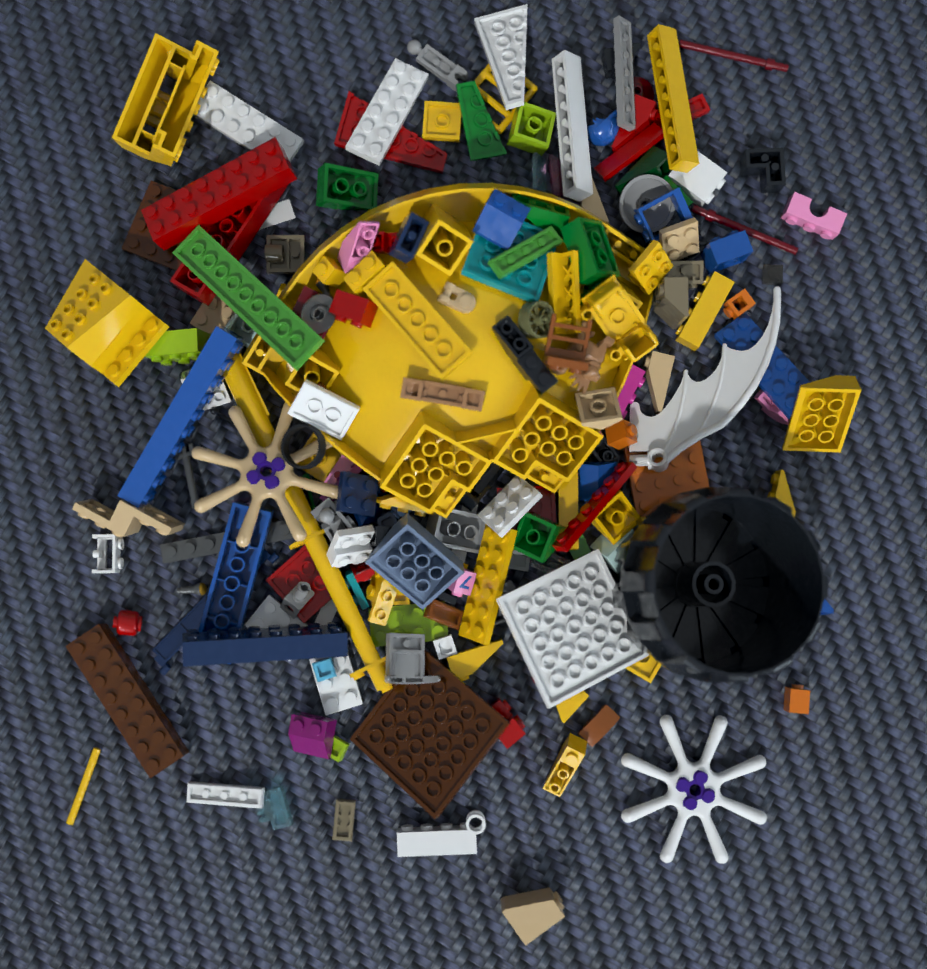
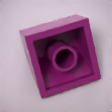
(312, 734)

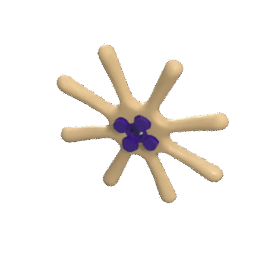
(261, 486)

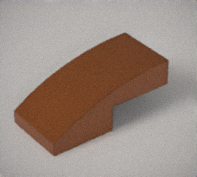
(598, 725)

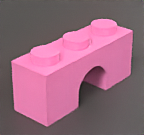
(798, 213)

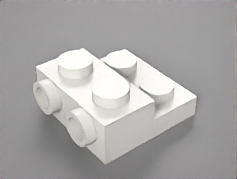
(350, 546)

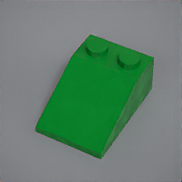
(346, 188)

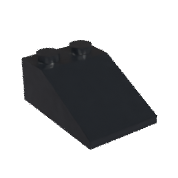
(471, 499)

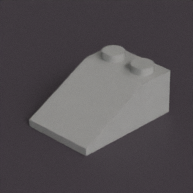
(458, 531)

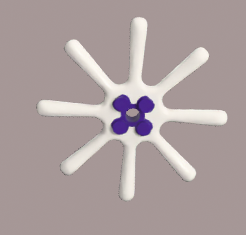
(697, 803)

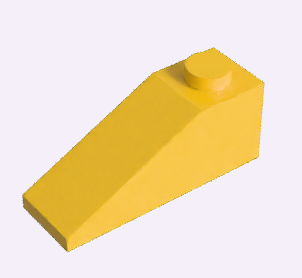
(469, 660)

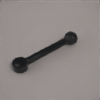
(213, 410)

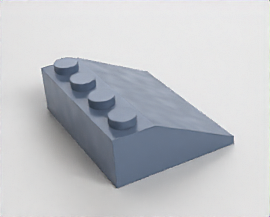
(415, 562)

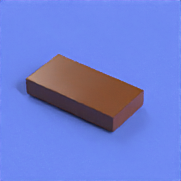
(444, 614)

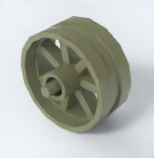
(538, 319)

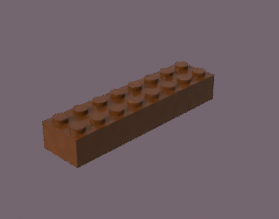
(127, 699)

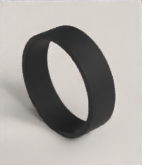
(285, 446)

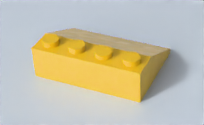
(822, 414)

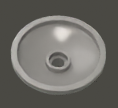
(646, 189)

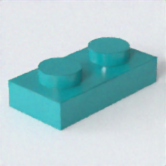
(358, 596)

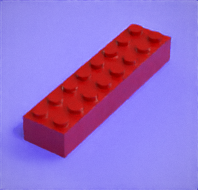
(219, 194)
(234, 235)

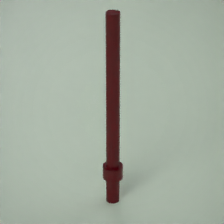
(768, 63)
(710, 215)

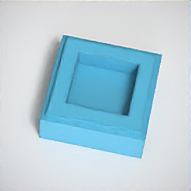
(324, 669)

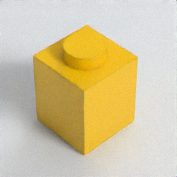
(329, 271)

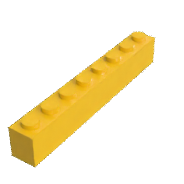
(672, 99)

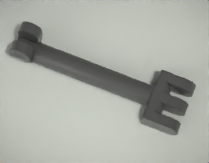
(185, 455)

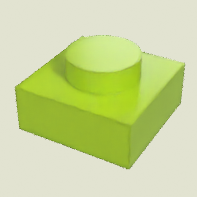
(339, 748)

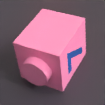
(463, 584)

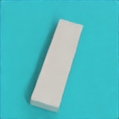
(225, 794)

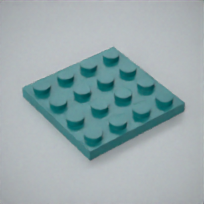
(523, 283)

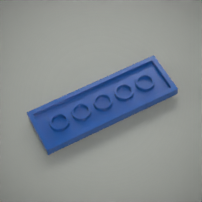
(781, 378)

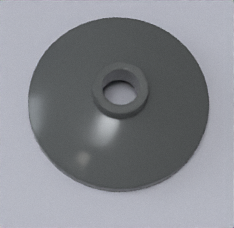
(322, 319)

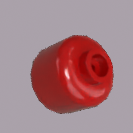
(127, 622)

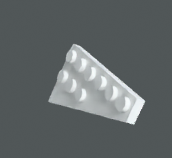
(504, 43)

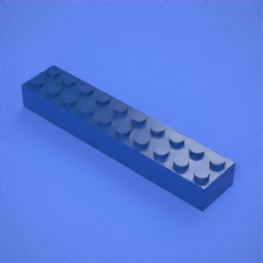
(180, 416)

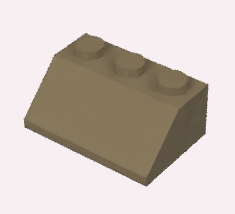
(671, 300)

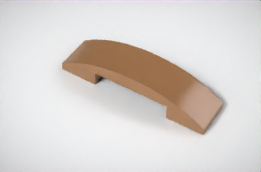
(442, 393)

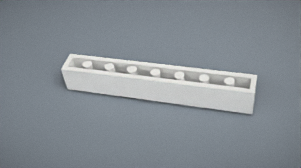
(572, 126)

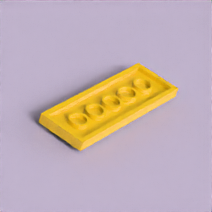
(417, 320)
(491, 572)

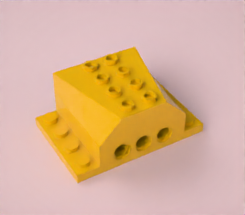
(104, 324)

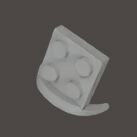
(406, 659)

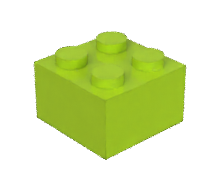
(531, 128)

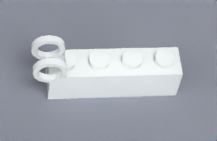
(441, 839)

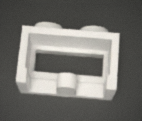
(101, 553)

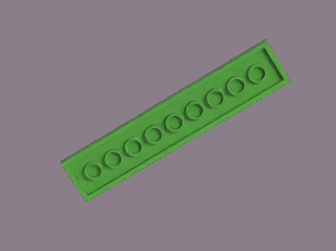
(248, 298)

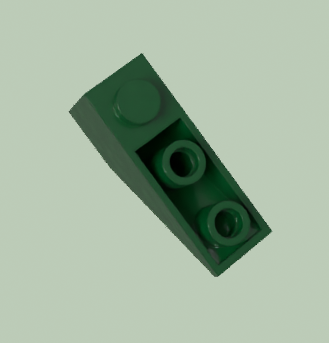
(653, 163)

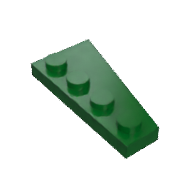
(479, 131)

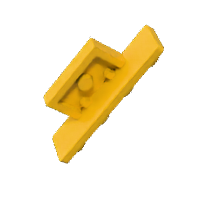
(383, 597)

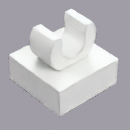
(445, 646)

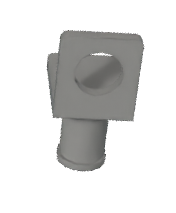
(297, 598)

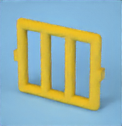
(486, 74)

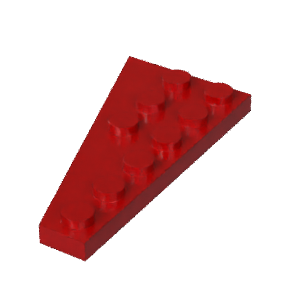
(405, 149)

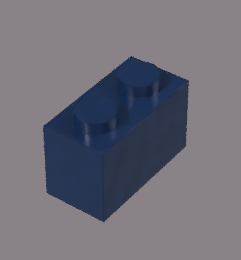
(408, 238)

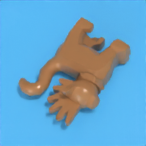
(594, 356)

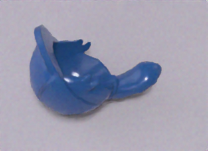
(604, 130)

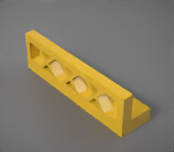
(560, 292)

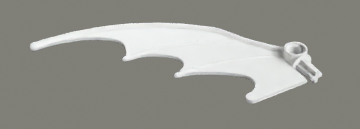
(706, 405)

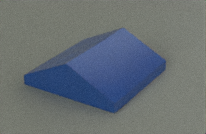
(592, 476)

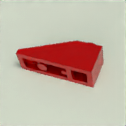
(645, 112)

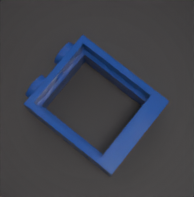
(679, 204)

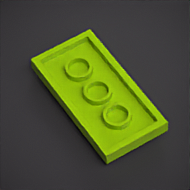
(407, 620)

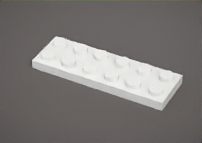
(387, 112)
(243, 122)

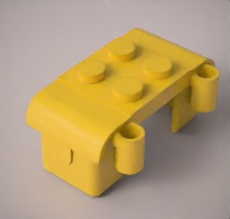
(619, 320)

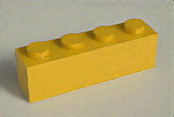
(704, 311)

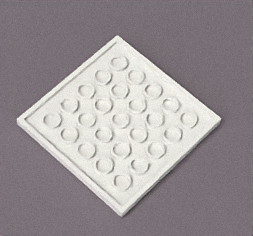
(570, 628)

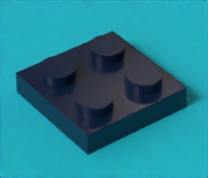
(357, 494)

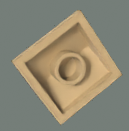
(598, 408)

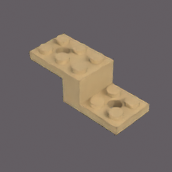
(127, 518)

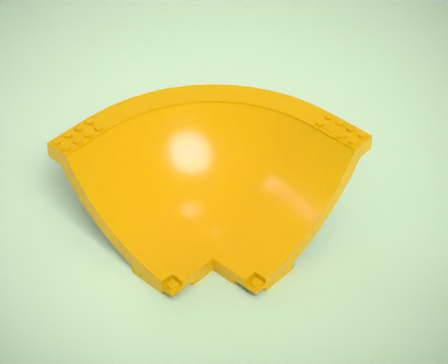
(434, 449)

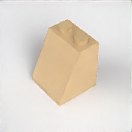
(532, 912)

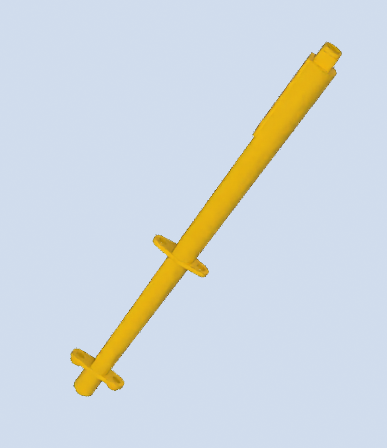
(256, 413)

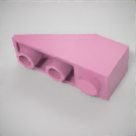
(357, 244)

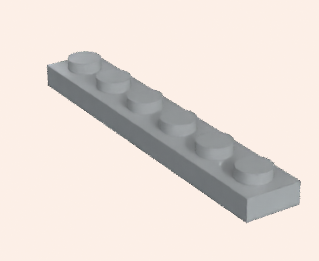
(624, 73)

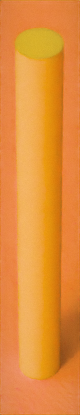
(83, 786)

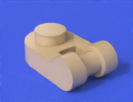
(464, 302)

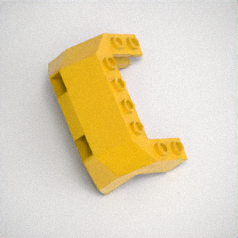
(160, 110)

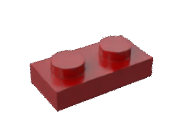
(362, 572)

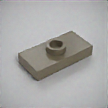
(344, 820)

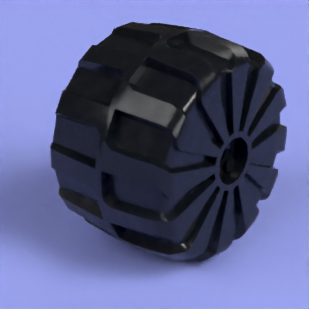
(721, 585)

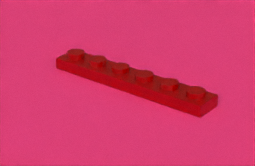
(596, 504)

